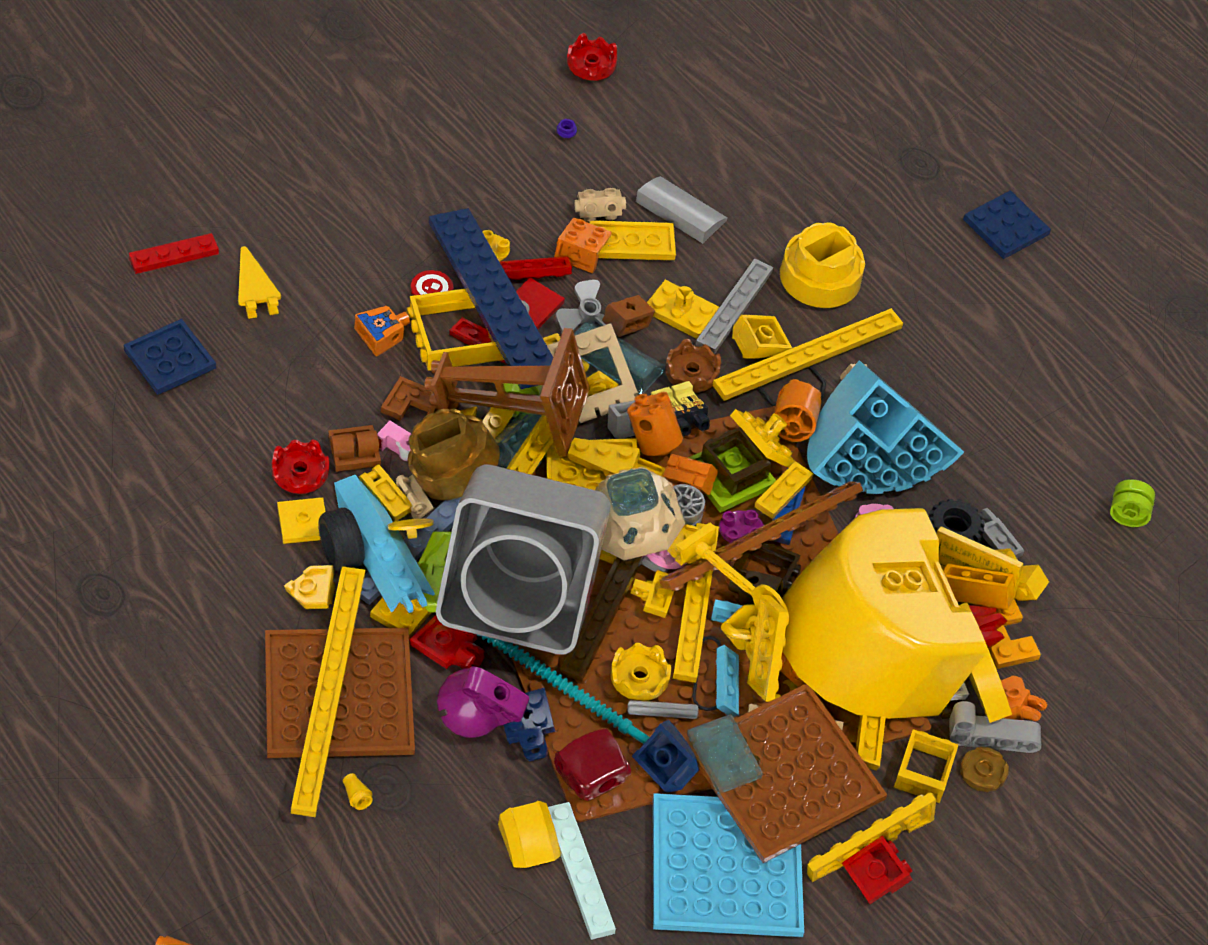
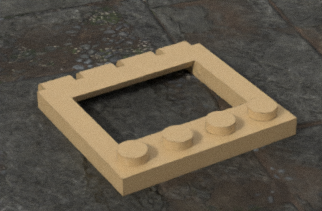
(593, 340)

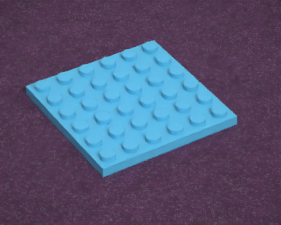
(713, 877)

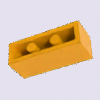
(980, 586)

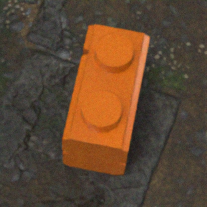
(690, 472)

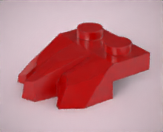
(988, 623)

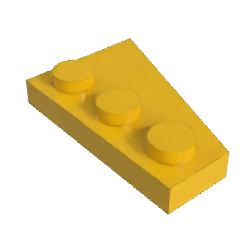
(603, 456)

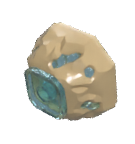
(642, 513)

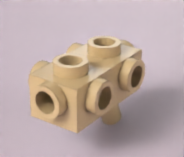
(596, 204)

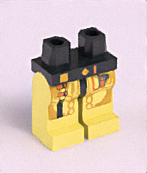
(688, 409)

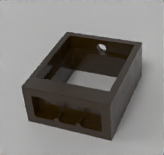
(744, 478)
(774, 555)

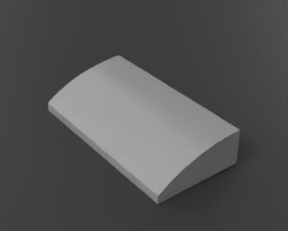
(680, 209)

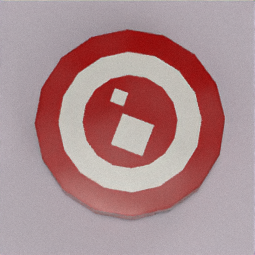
(430, 282)

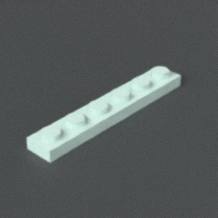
(581, 872)

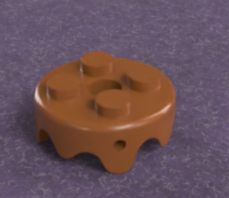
(690, 356)

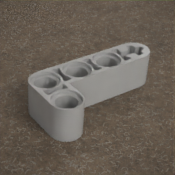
(1003, 734)

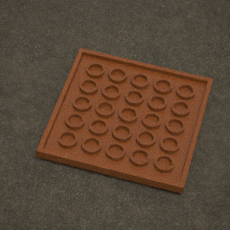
(374, 698)
(807, 779)

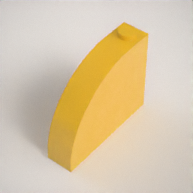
(989, 686)

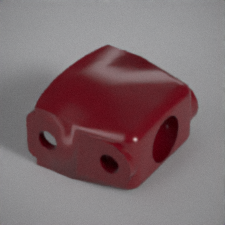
(592, 764)

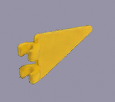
(255, 286)

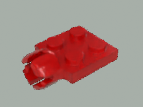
(448, 645)

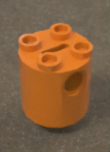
(799, 407)
(655, 424)

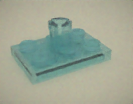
(724, 754)

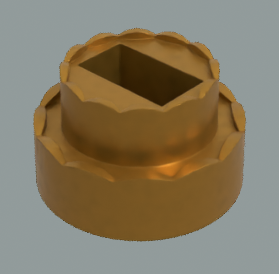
(448, 450)

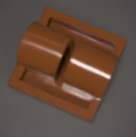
(354, 448)

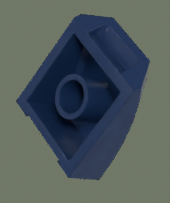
(667, 758)

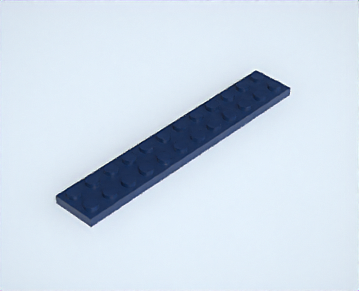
(490, 290)

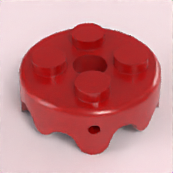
(597, 50)
(300, 455)

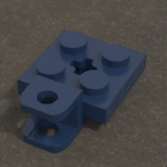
(532, 730)

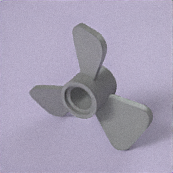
(586, 293)

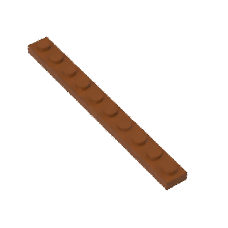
(770, 532)

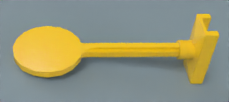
(700, 543)

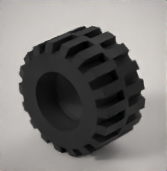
(960, 516)

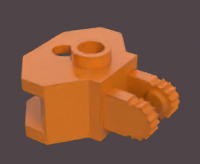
(1020, 701)

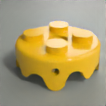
(644, 659)

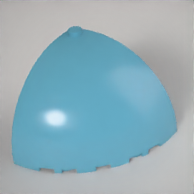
(876, 437)

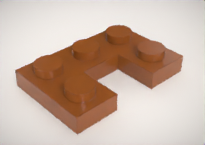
(410, 393)

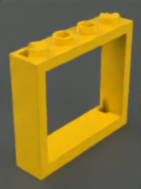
(446, 302)

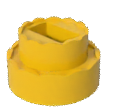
(823, 266)

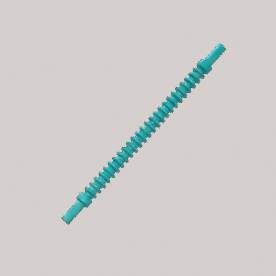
(625, 725)

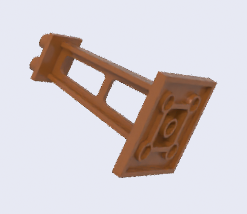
(560, 399)

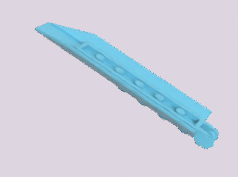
(386, 553)

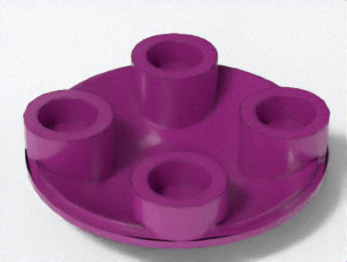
(738, 523)

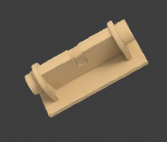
(420, 503)

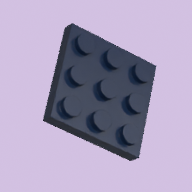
(1007, 224)
(169, 356)

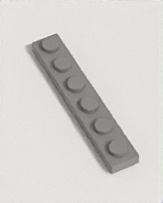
(734, 305)

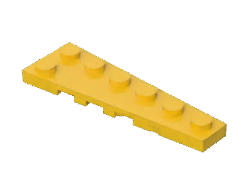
(909, 818)

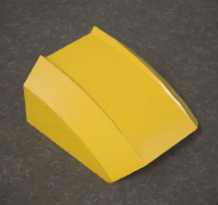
(759, 336)
(529, 835)

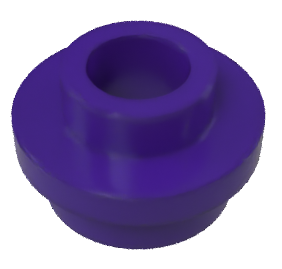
(566, 128)

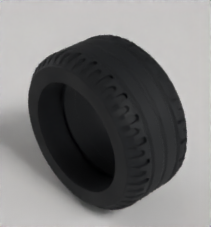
(341, 538)

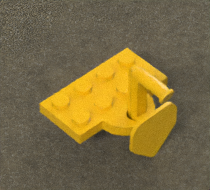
(763, 638)

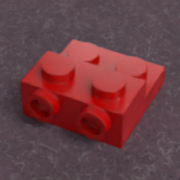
(878, 869)

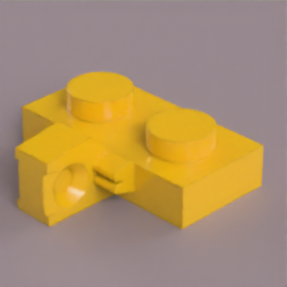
(656, 597)

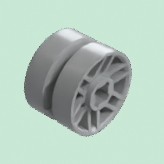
(691, 503)

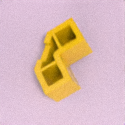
(1031, 581)

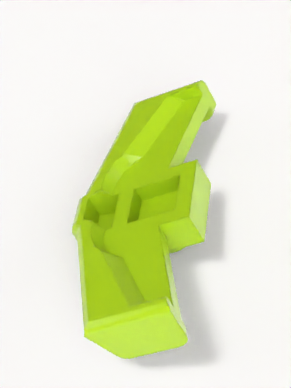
(433, 563)

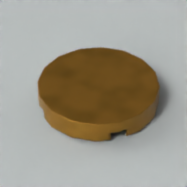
(984, 769)

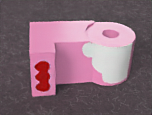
(395, 439)

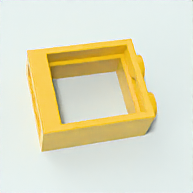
(918, 783)

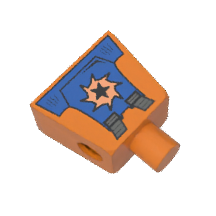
(381, 328)

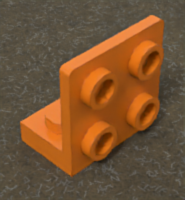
(582, 244)

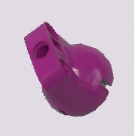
(479, 702)

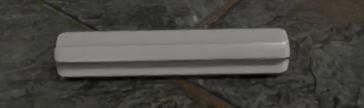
(662, 709)

